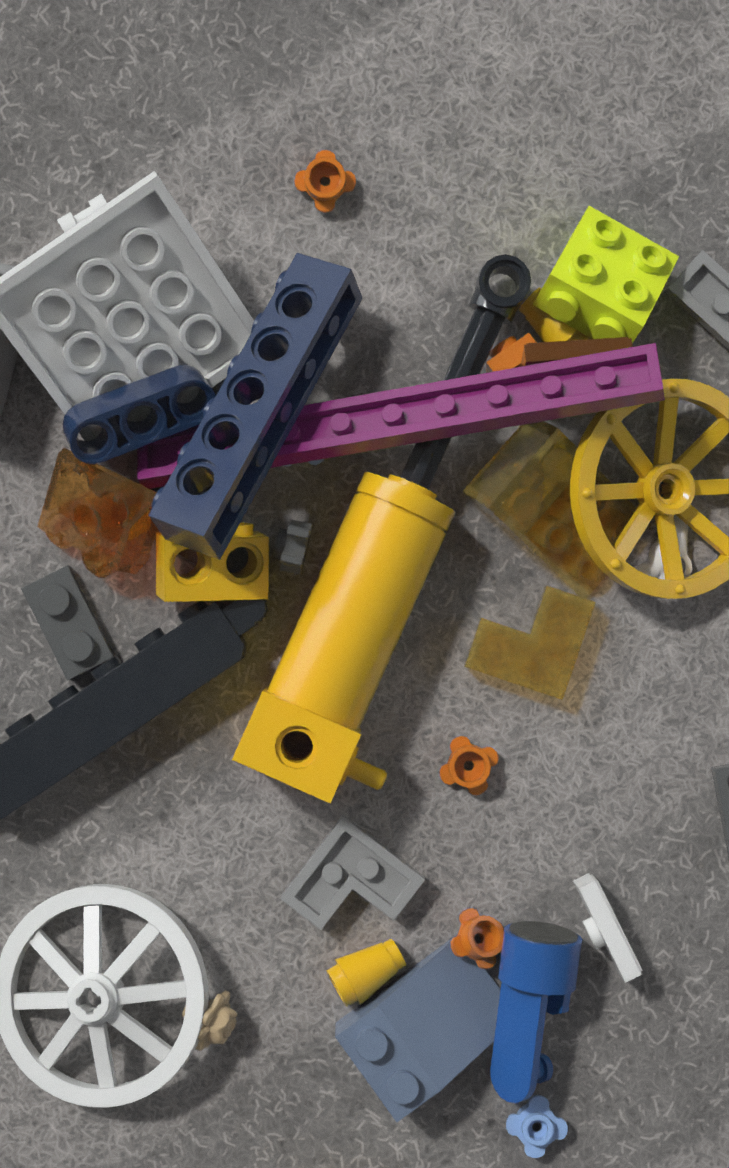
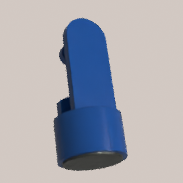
(536, 977)

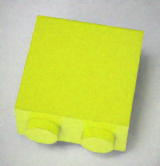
(606, 279)

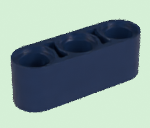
(113, 407)

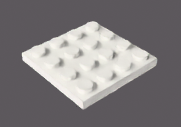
(123, 303)

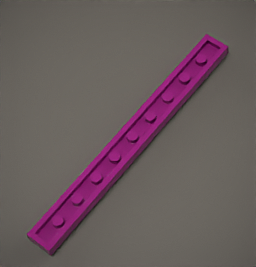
(448, 409)

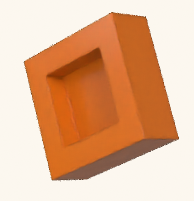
(508, 353)

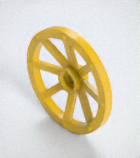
(677, 492)

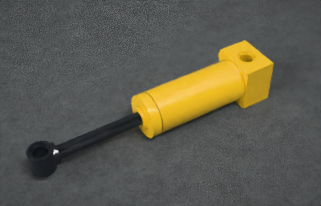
(366, 594)

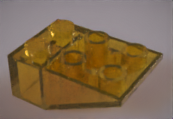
(529, 498)

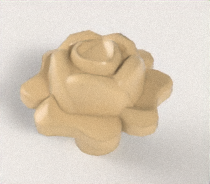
(217, 1021)

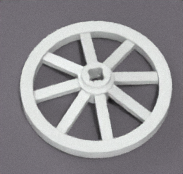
(111, 990)

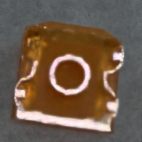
(99, 516)

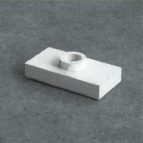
(605, 929)

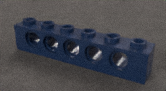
(207, 522)

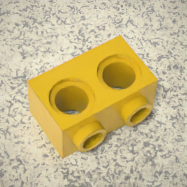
(210, 577)

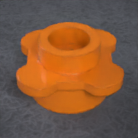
(325, 166)
(472, 779)
(491, 938)

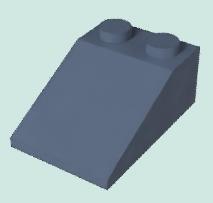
(422, 1029)

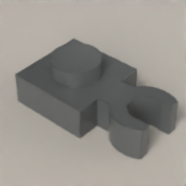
(293, 546)

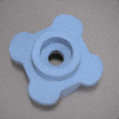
(536, 1111)

